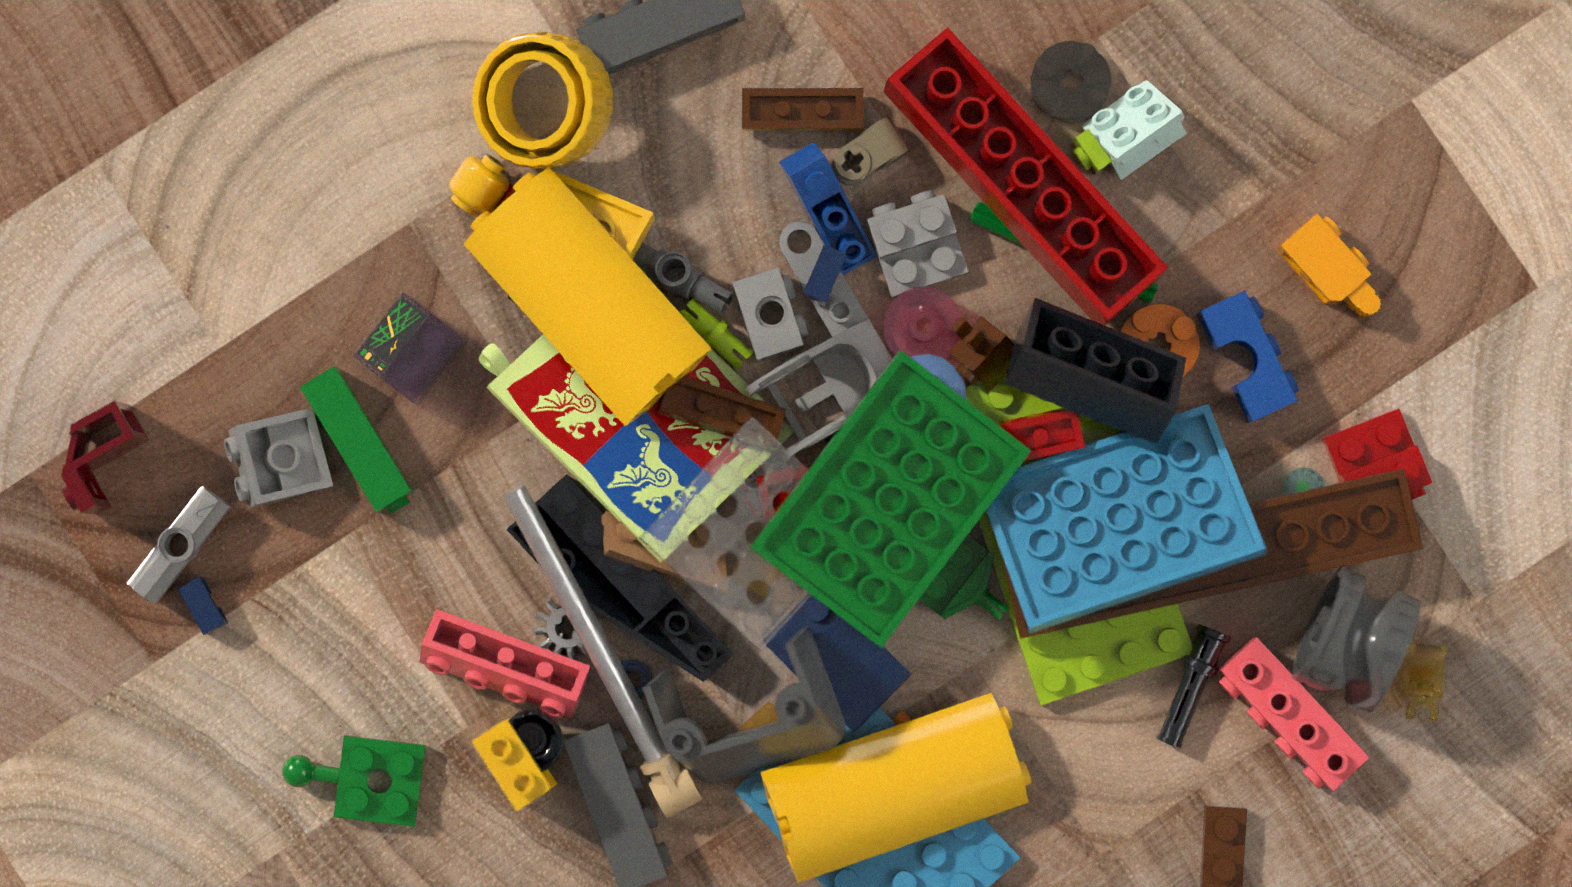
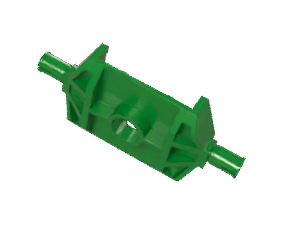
(963, 582)

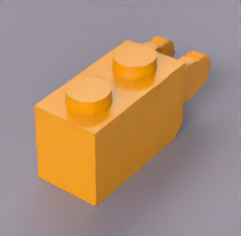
(1330, 266)

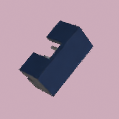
(824, 275)
(201, 605)

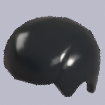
(539, 735)

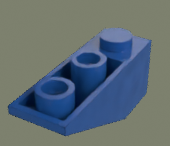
(827, 205)

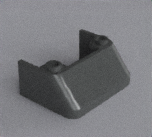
(806, 723)

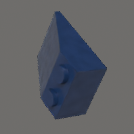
(857, 667)

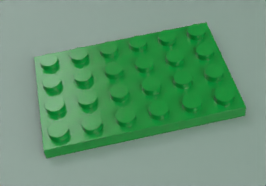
(890, 498)

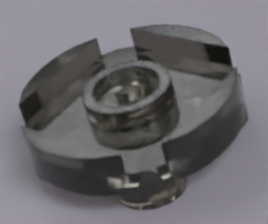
(1080, 60)

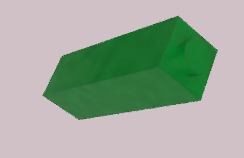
(358, 441)

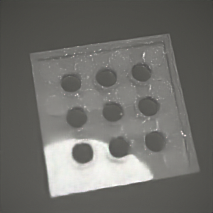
(697, 506)

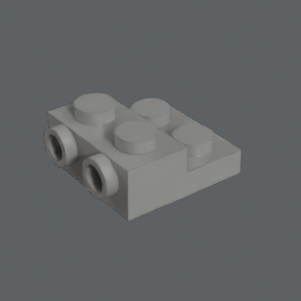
(916, 243)
(278, 458)

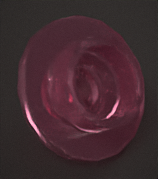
(918, 304)

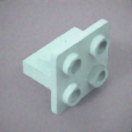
(1136, 127)

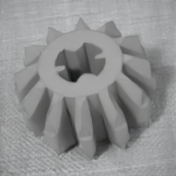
(553, 620)

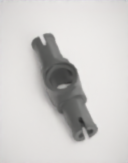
(692, 284)

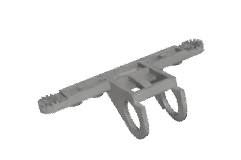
(846, 361)

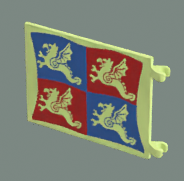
(627, 468)

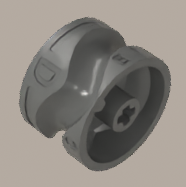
(1355, 640)

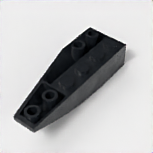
(621, 592)

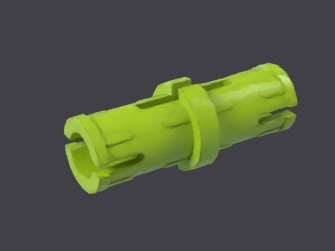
(716, 334)

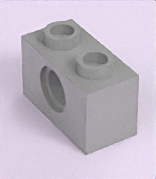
(752, 296)

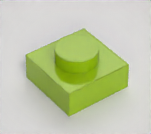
(1090, 153)

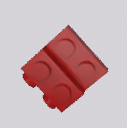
(1378, 448)

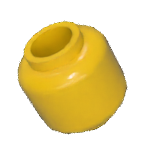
(479, 184)

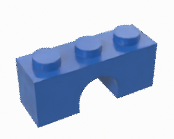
(1238, 323)

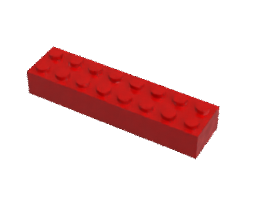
(1024, 178)

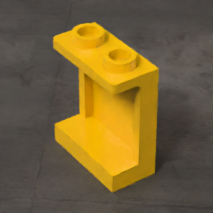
(513, 765)

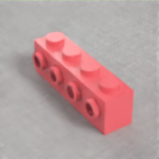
(503, 664)
(1292, 713)

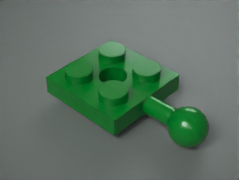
(354, 796)

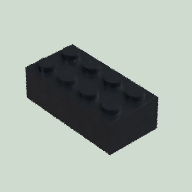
(1096, 371)

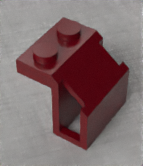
(82, 487)

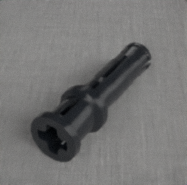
(1200, 666)

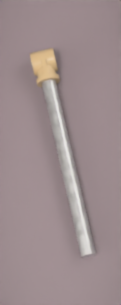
(670, 781)

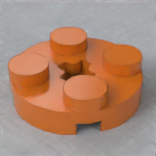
(1170, 322)

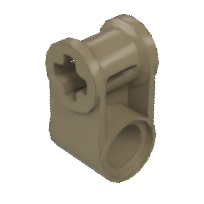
(876, 150)

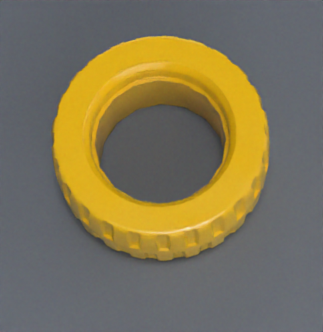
(587, 90)

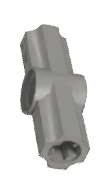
(161, 565)

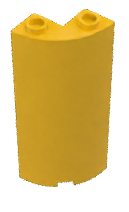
(586, 295)
(896, 787)

